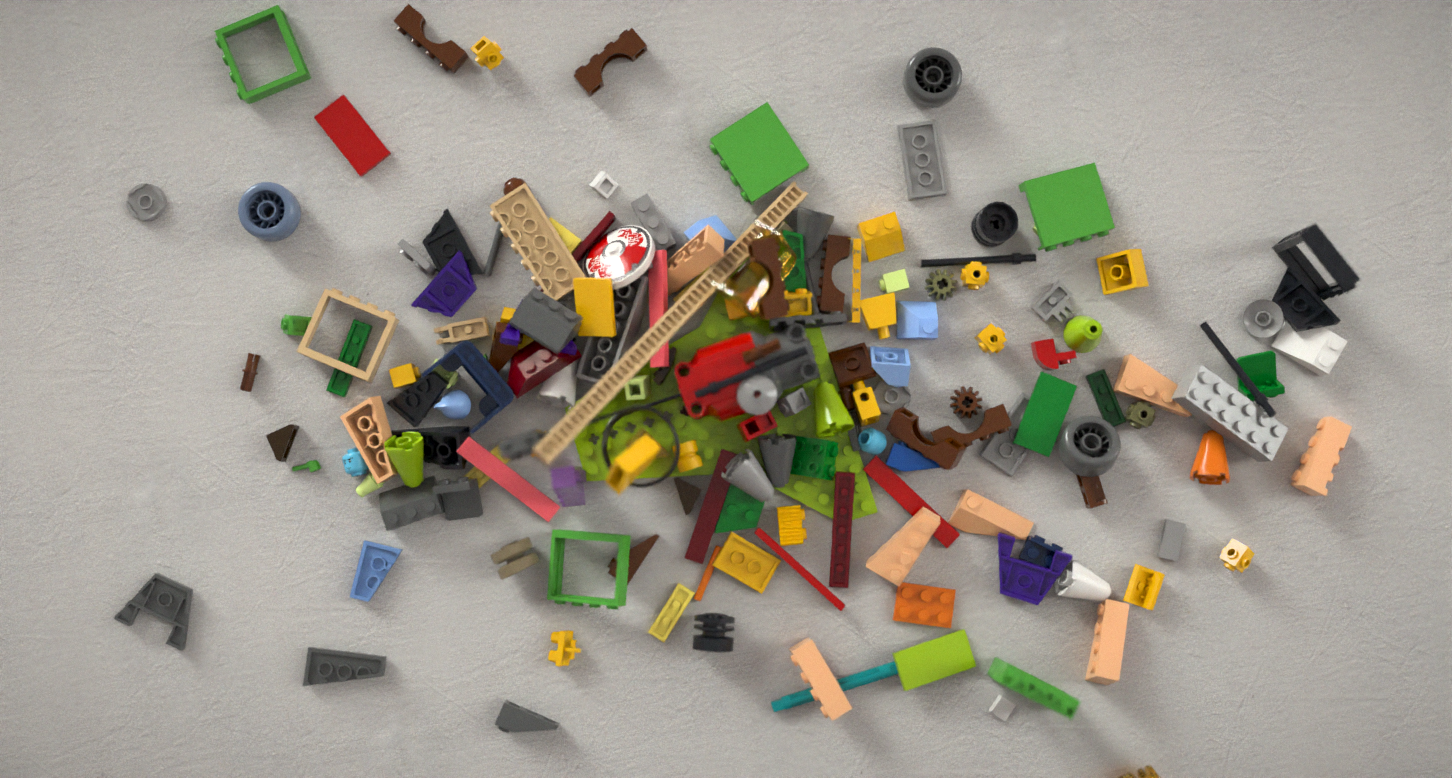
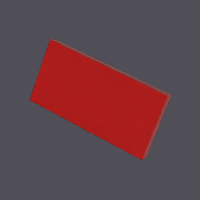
(352, 135)

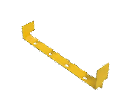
(856, 280)

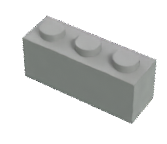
(653, 223)

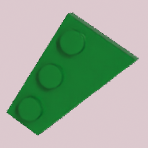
(797, 275)

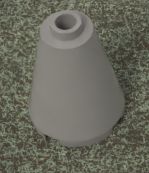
(749, 476)

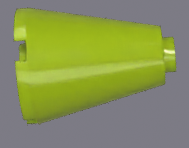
(1082, 333)
(830, 412)
(407, 456)

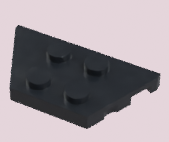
(446, 241)
(1301, 304)

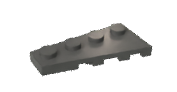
(332, 665)

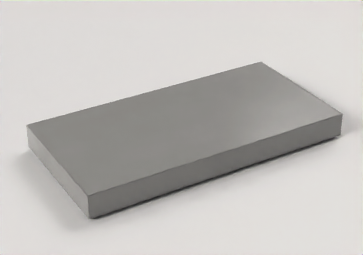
(922, 160)
(1000, 449)

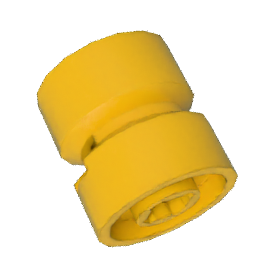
(688, 458)

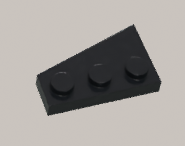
(418, 399)

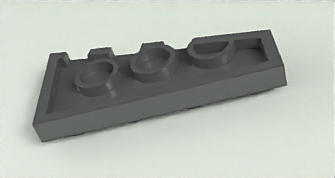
(812, 321)

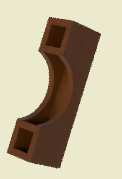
(628, 46)
(448, 53)
(835, 249)
(773, 302)
(994, 420)
(905, 426)

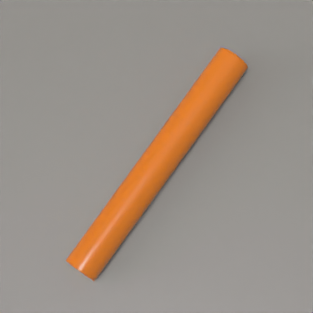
(707, 575)

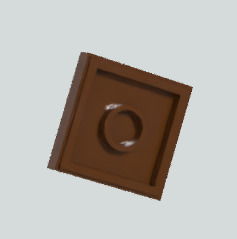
(852, 364)

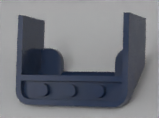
(496, 389)

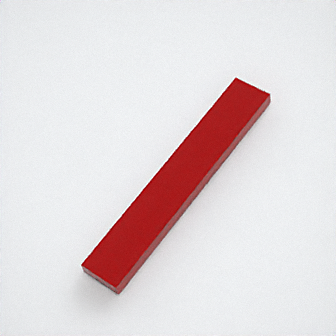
(907, 498)
(799, 568)

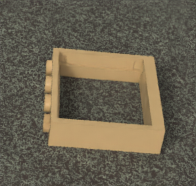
(354, 302)

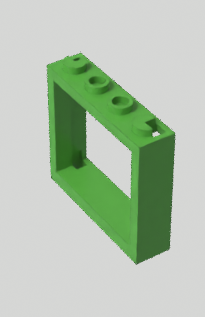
(273, 87)
(557, 562)
(1033, 688)

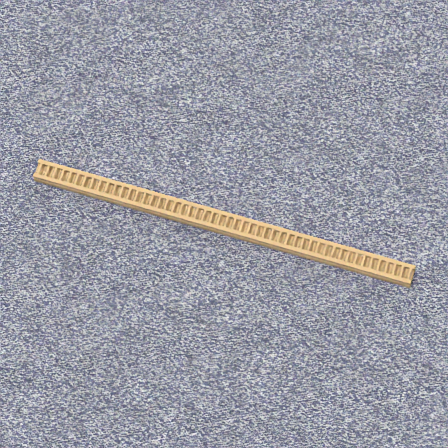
(662, 330)

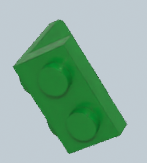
(1262, 372)
(814, 458)

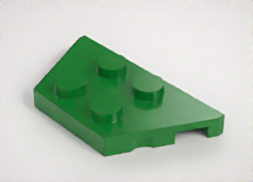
(738, 511)

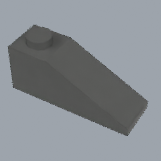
(519, 719)

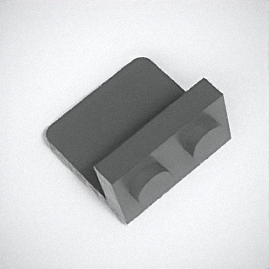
(460, 498)

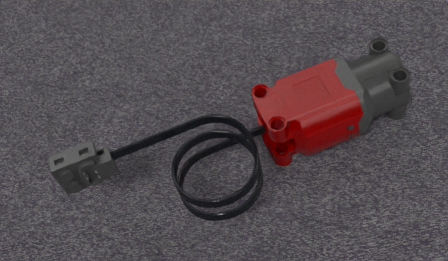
(708, 364)

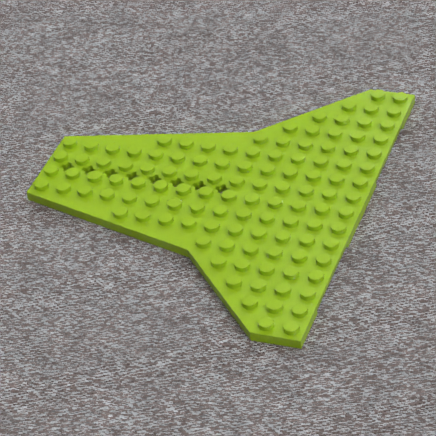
(715, 435)

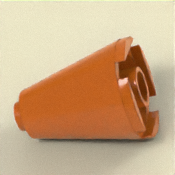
(1211, 460)

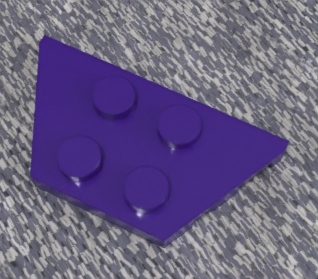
(448, 289)

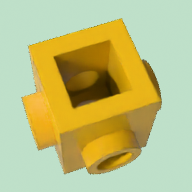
(487, 53)
(968, 278)
(985, 343)
(1236, 556)

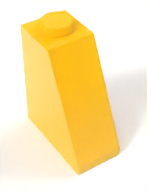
(632, 463)

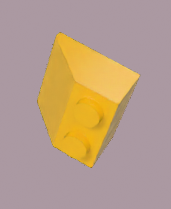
(881, 237)
(1122, 271)

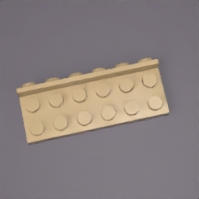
(536, 242)

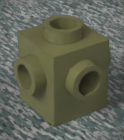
(1134, 418)

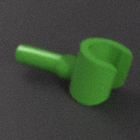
(312, 465)

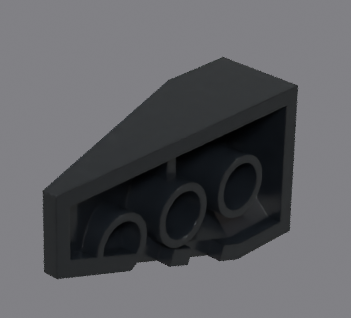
(442, 445)

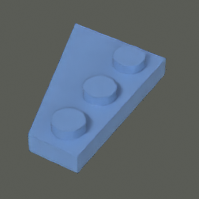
(372, 569)

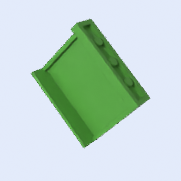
(758, 153)
(1068, 206)

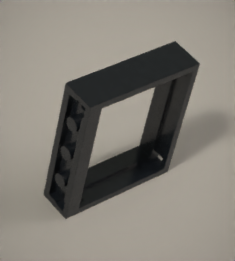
(1326, 254)

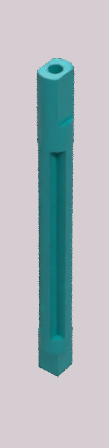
(845, 683)

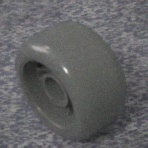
(938, 64)
(1089, 446)

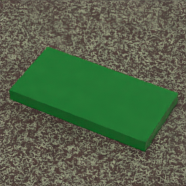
(1044, 414)

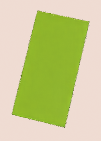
(934, 659)

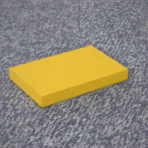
(596, 306)
(746, 562)

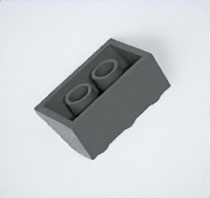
(546, 320)
(409, 504)

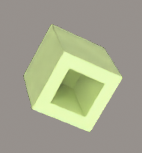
(894, 282)
(638, 387)

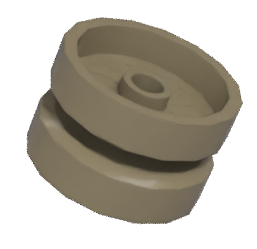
(514, 557)

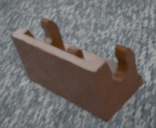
(1092, 491)

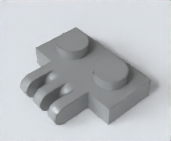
(1054, 303)

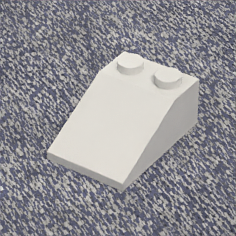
(1311, 348)

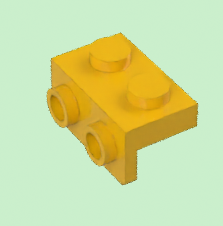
(799, 302)
(1144, 587)

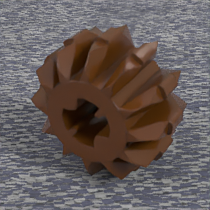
(970, 407)

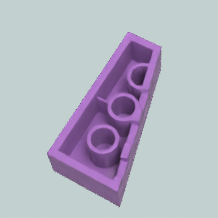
(569, 485)

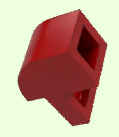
(1046, 356)
(756, 426)

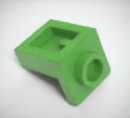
(295, 324)

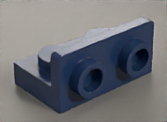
(1038, 552)

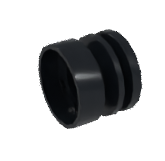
(1004, 221)
(713, 633)

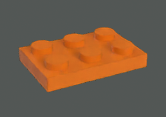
(924, 605)

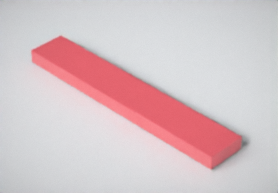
(658, 302)
(508, 479)

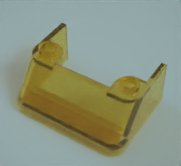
(754, 279)

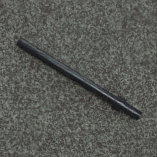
(1015, 258)
(714, 387)
(1260, 399)

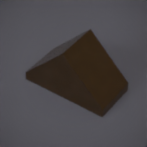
(282, 441)
(688, 494)

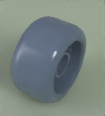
(257, 203)

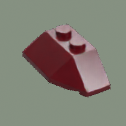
(535, 365)

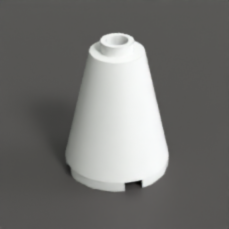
(561, 387)
(1081, 583)

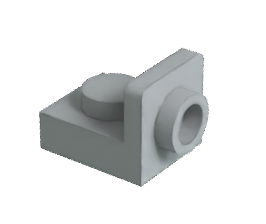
(793, 402)

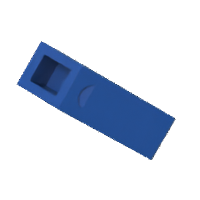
(905, 459)

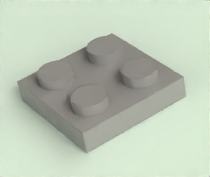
(412, 254)

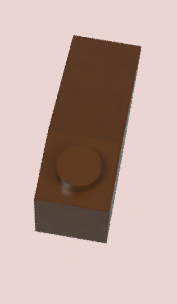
(501, 352)
(636, 557)

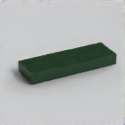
(1105, 397)

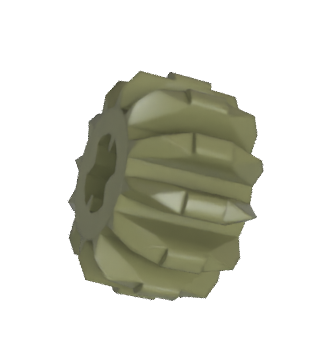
(947, 282)

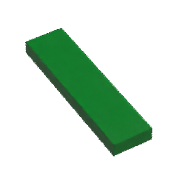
(350, 355)

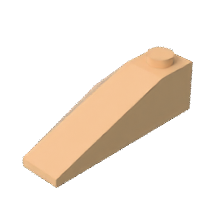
(985, 517)

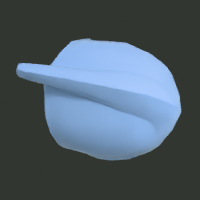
(454, 405)

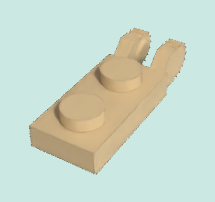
(464, 331)

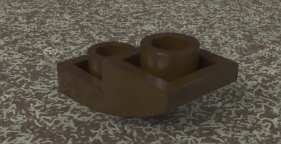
(661, 373)

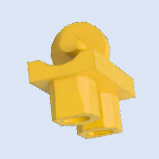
(566, 648)

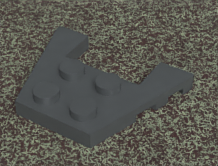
(165, 600)

